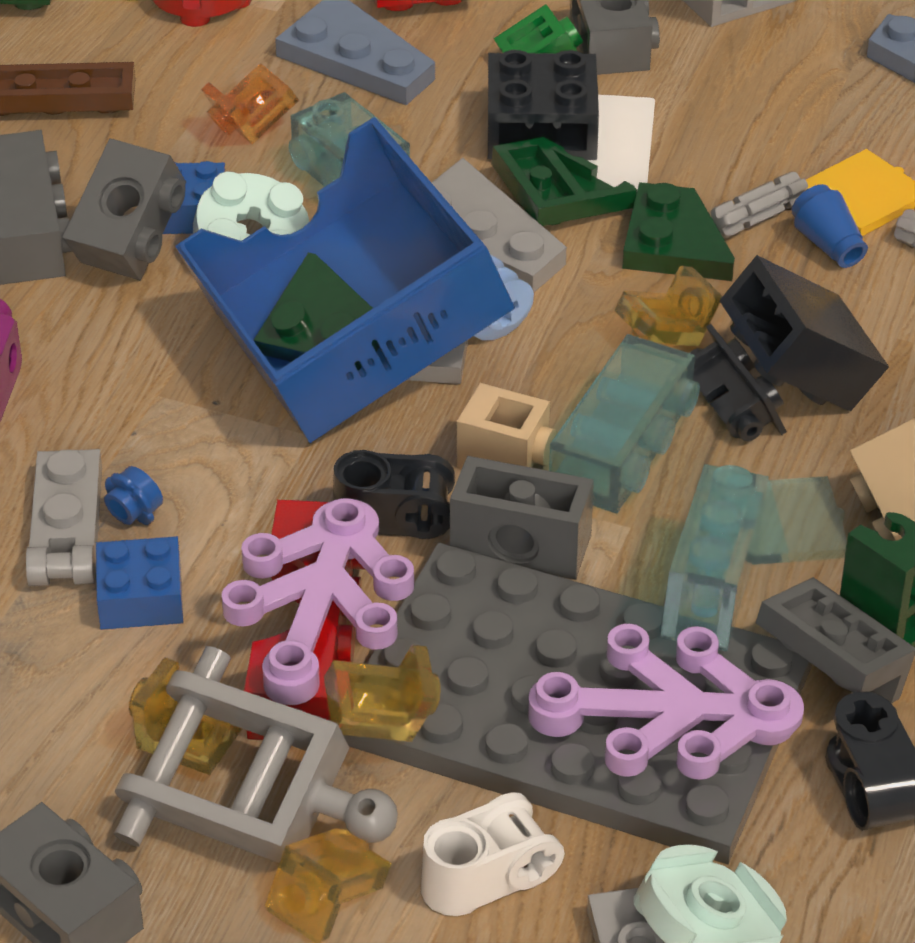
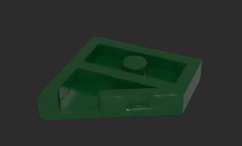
(556, 184)
(309, 312)

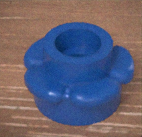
(132, 496)

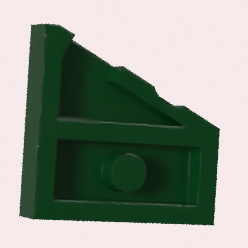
(674, 231)

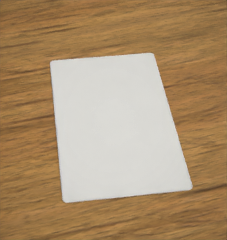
(624, 139)

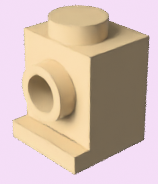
(504, 428)

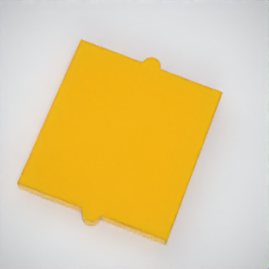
(870, 188)

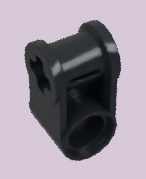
(396, 491)
(872, 761)

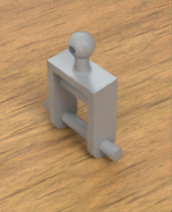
(367, 814)

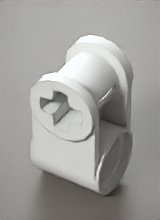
(484, 856)

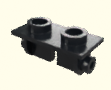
(749, 401)

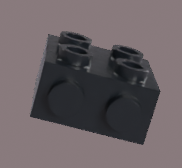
(544, 98)
(802, 335)

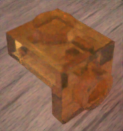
(251, 105)

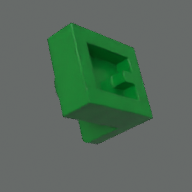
(540, 34)

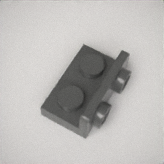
(838, 639)

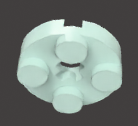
(250, 197)
(705, 902)

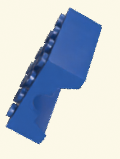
(394, 246)

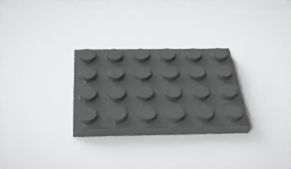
(506, 626)

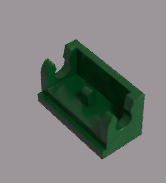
(881, 575)

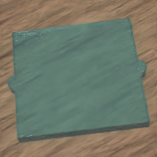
(800, 522)

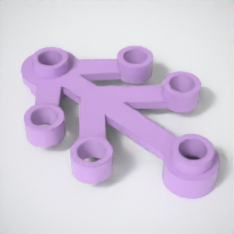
(342, 532)
(752, 709)

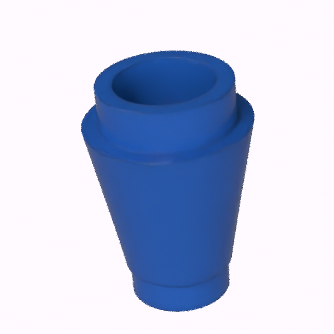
(828, 223)

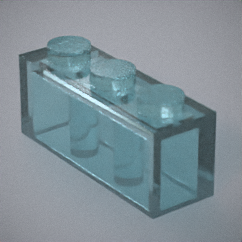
(626, 419)
(715, 553)

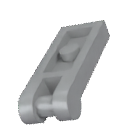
(65, 517)

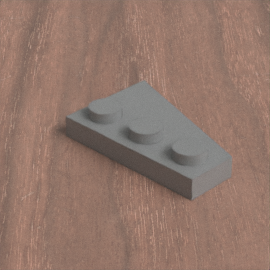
(502, 225)

